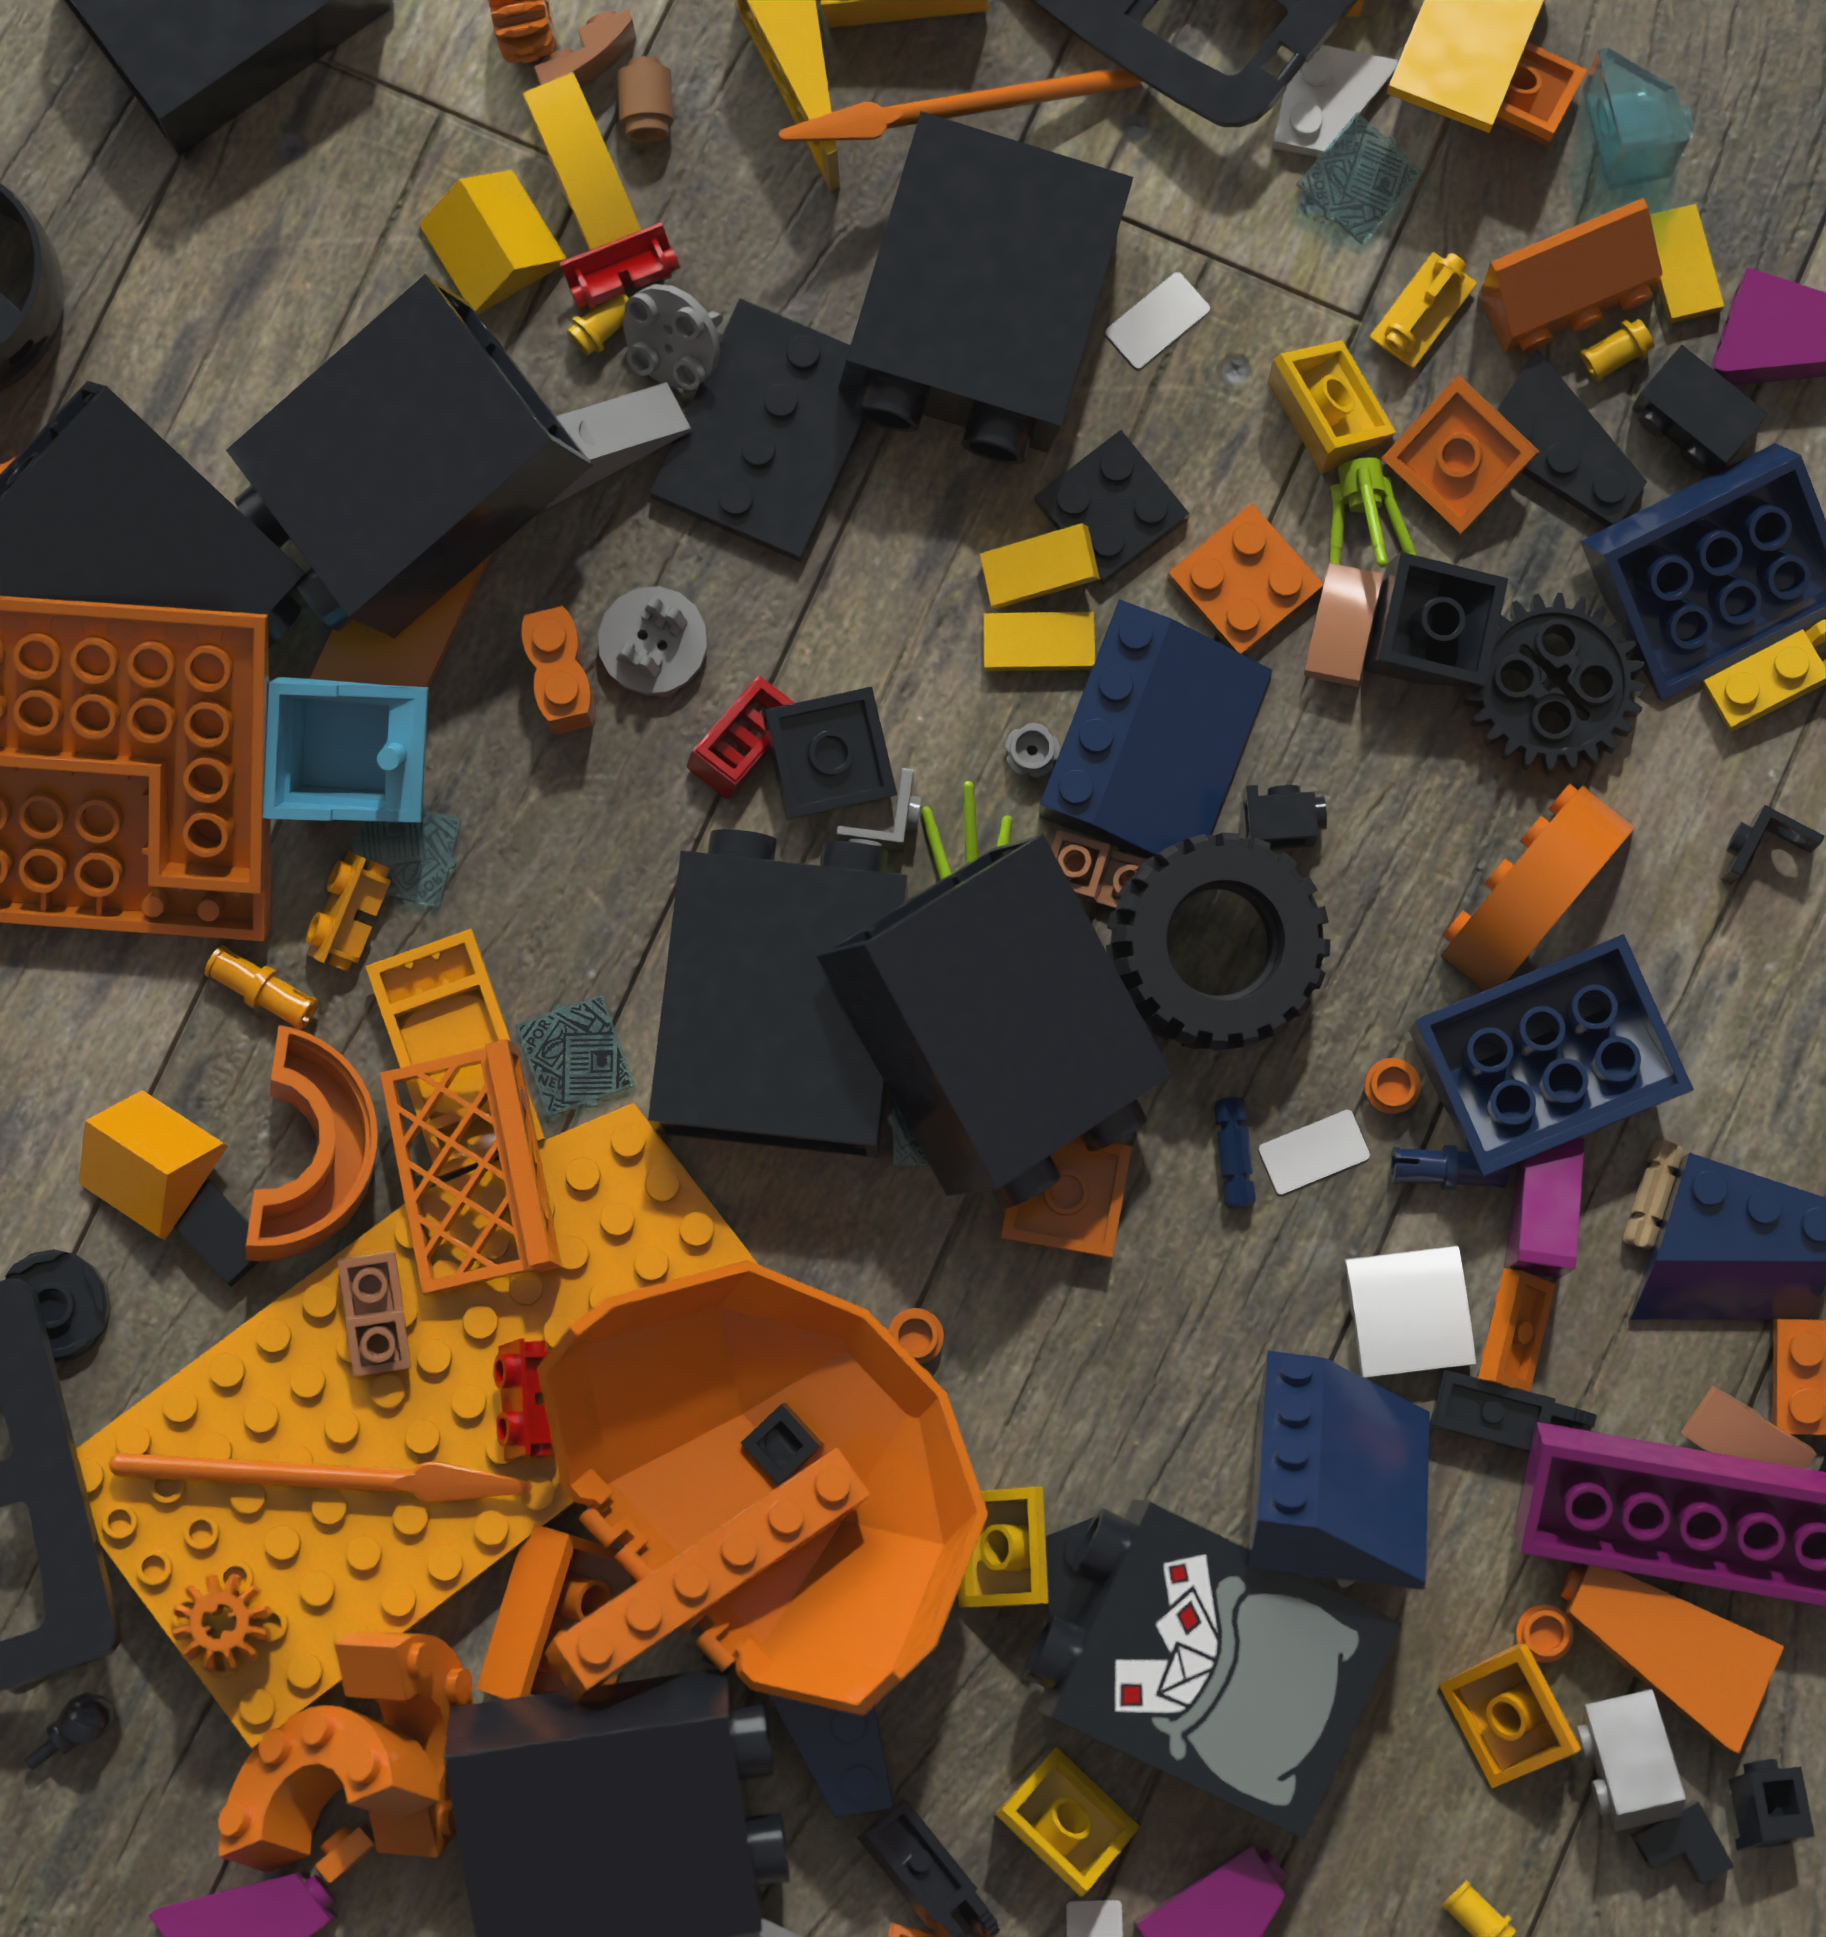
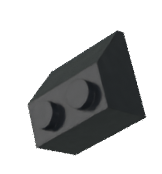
(1435, 622)

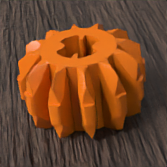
(523, 29)
(230, 1640)

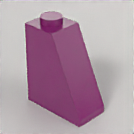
(1772, 332)
(1546, 1212)
(1224, 1902)
(268, 1908)

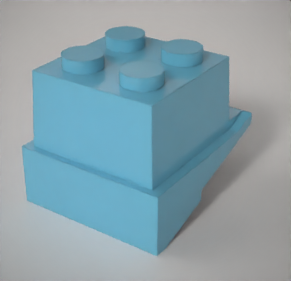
(344, 751)

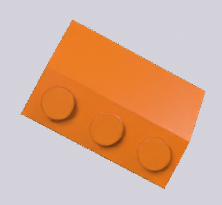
(1572, 278)
(549, 1591)

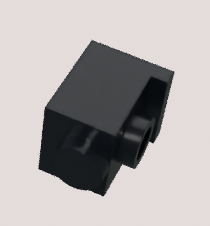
(1284, 816)
(1770, 1806)

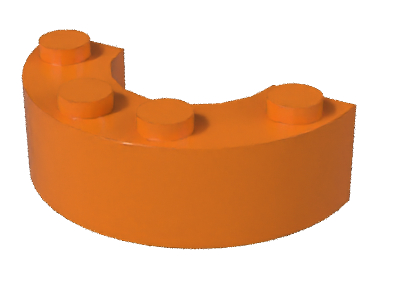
(1535, 889)
(344, 1120)
(415, 1686)
(300, 1769)

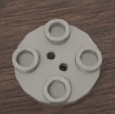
(671, 336)
(639, 663)

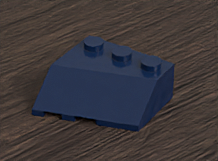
(1734, 1249)

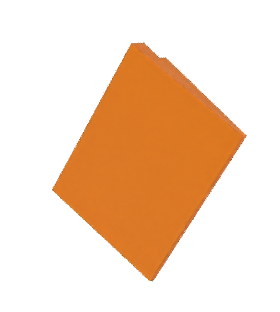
(134, 769)

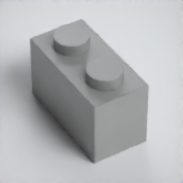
(1631, 1761)

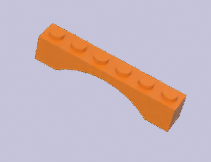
(706, 1573)

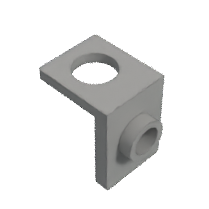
(906, 818)

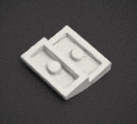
(1410, 1311)

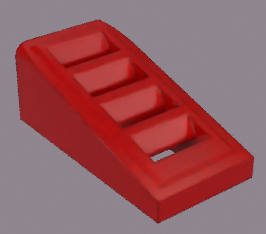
(720, 763)

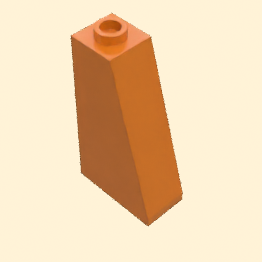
(1687, 1655)

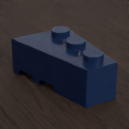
(841, 1753)

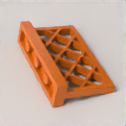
(518, 1157)

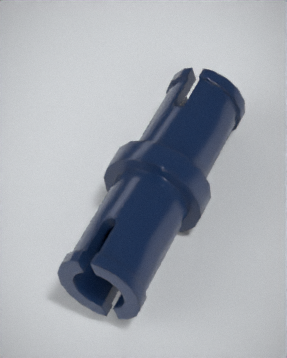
(1441, 1167)

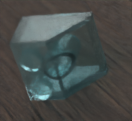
(1634, 121)

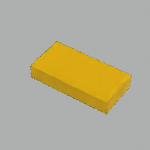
(1688, 278)
(1039, 566)
(1039, 641)

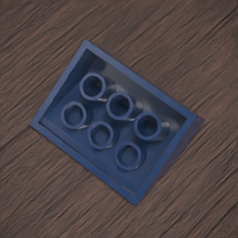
(1716, 569)
(1154, 734)
(1550, 1056)
(1338, 1476)

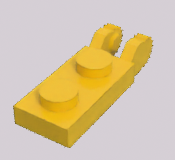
(1769, 678)

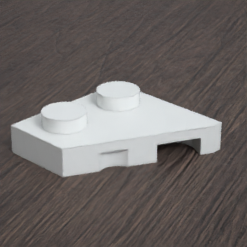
(1327, 96)

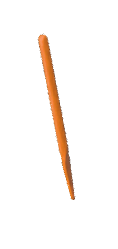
(871, 120)
(427, 1481)

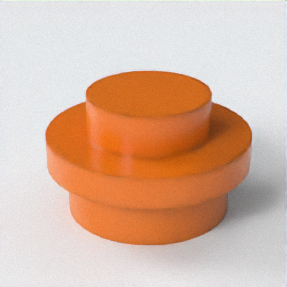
(1392, 1086)
(918, 1333)
(1545, 1632)

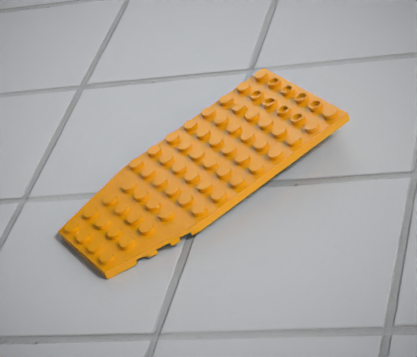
(290, 1395)

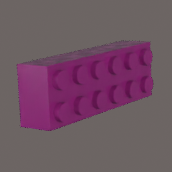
(1674, 1513)

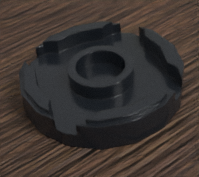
(70, 1297)

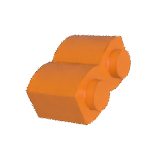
(558, 666)

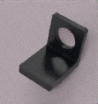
(1747, 836)

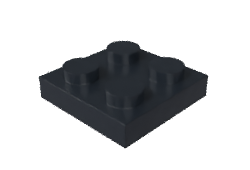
(1117, 500)
(829, 753)

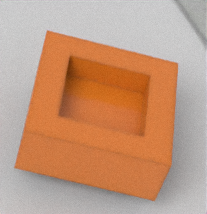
(344, 1851)

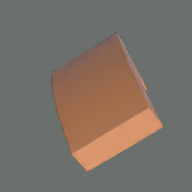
(602, 42)
(1343, 624)
(1094, 868)
(374, 1313)
(1737, 1430)

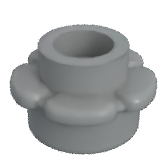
(1032, 735)

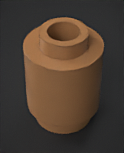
(645, 99)

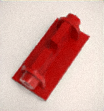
(623, 262)
(522, 1423)

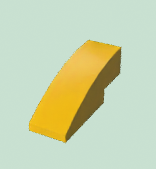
(581, 161)

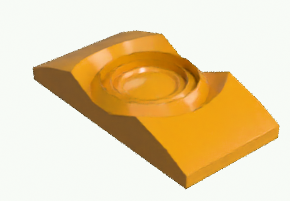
(441, 1006)

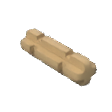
(1653, 1194)

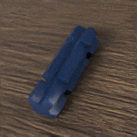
(1235, 1152)

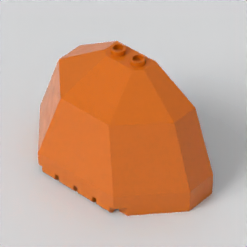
(650, 1434)

